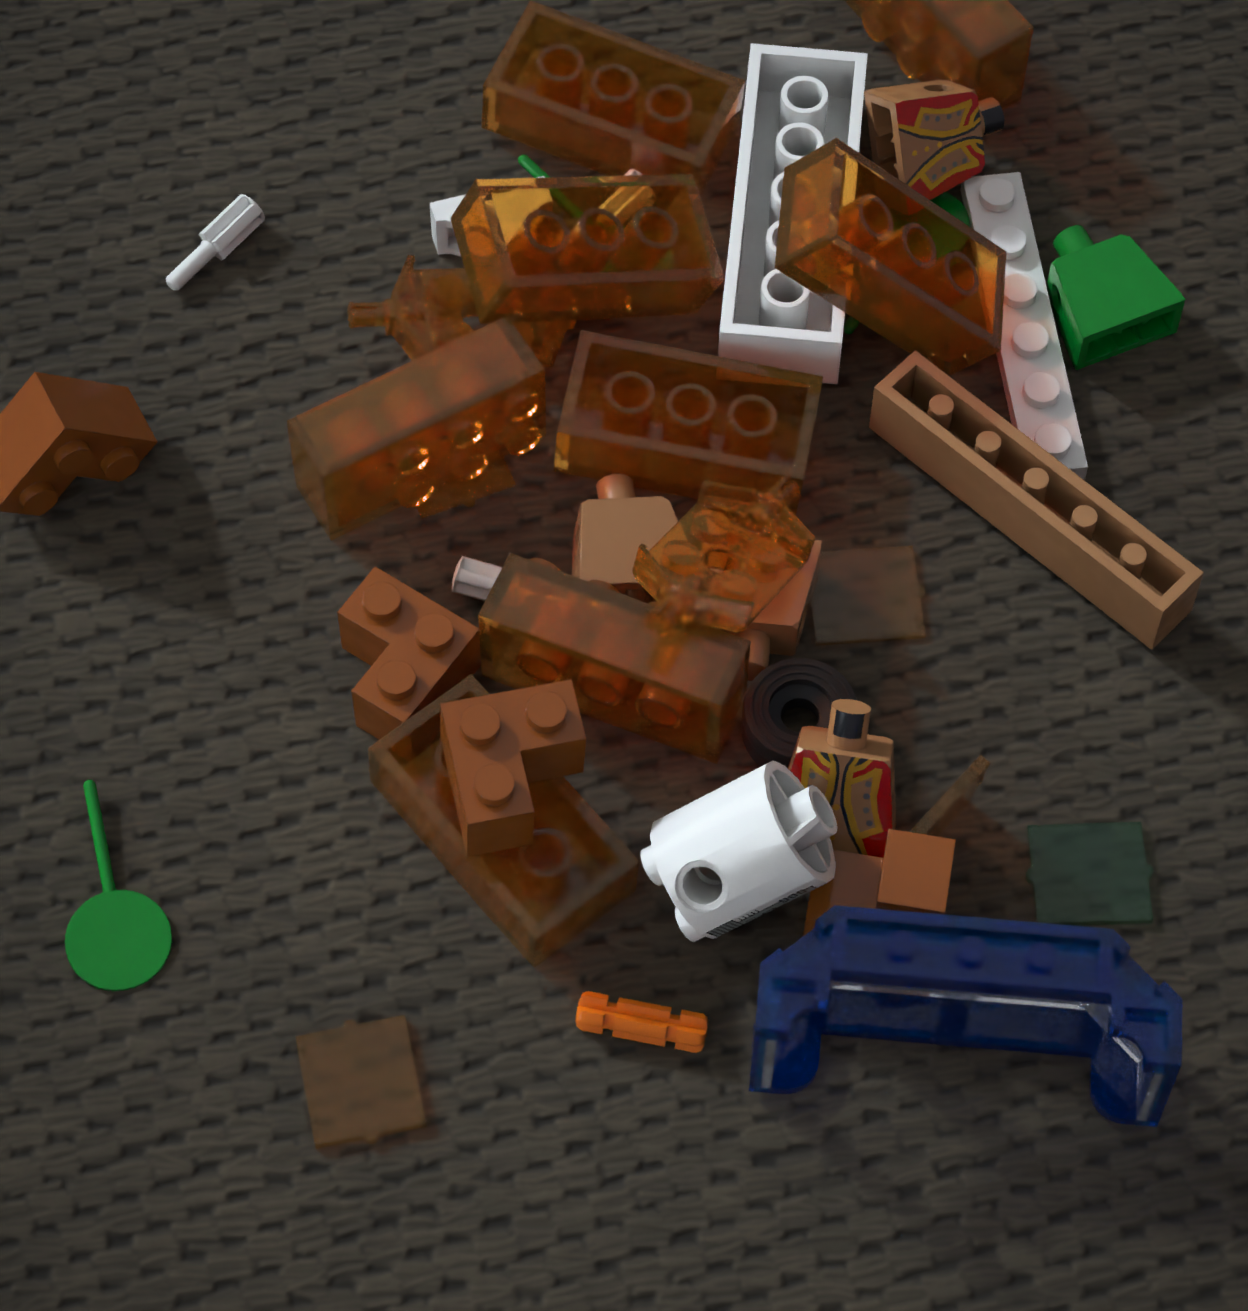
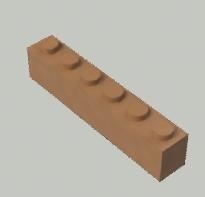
(1035, 500)

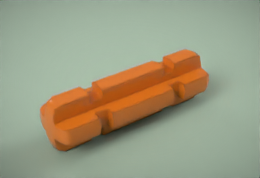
(642, 1021)

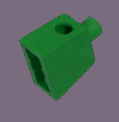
(1108, 296)

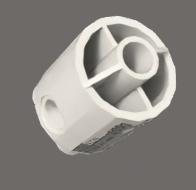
(742, 850)

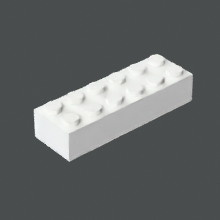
(790, 109)

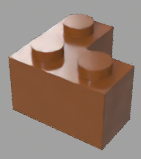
(66, 431)
(412, 649)
(499, 747)
(908, 878)

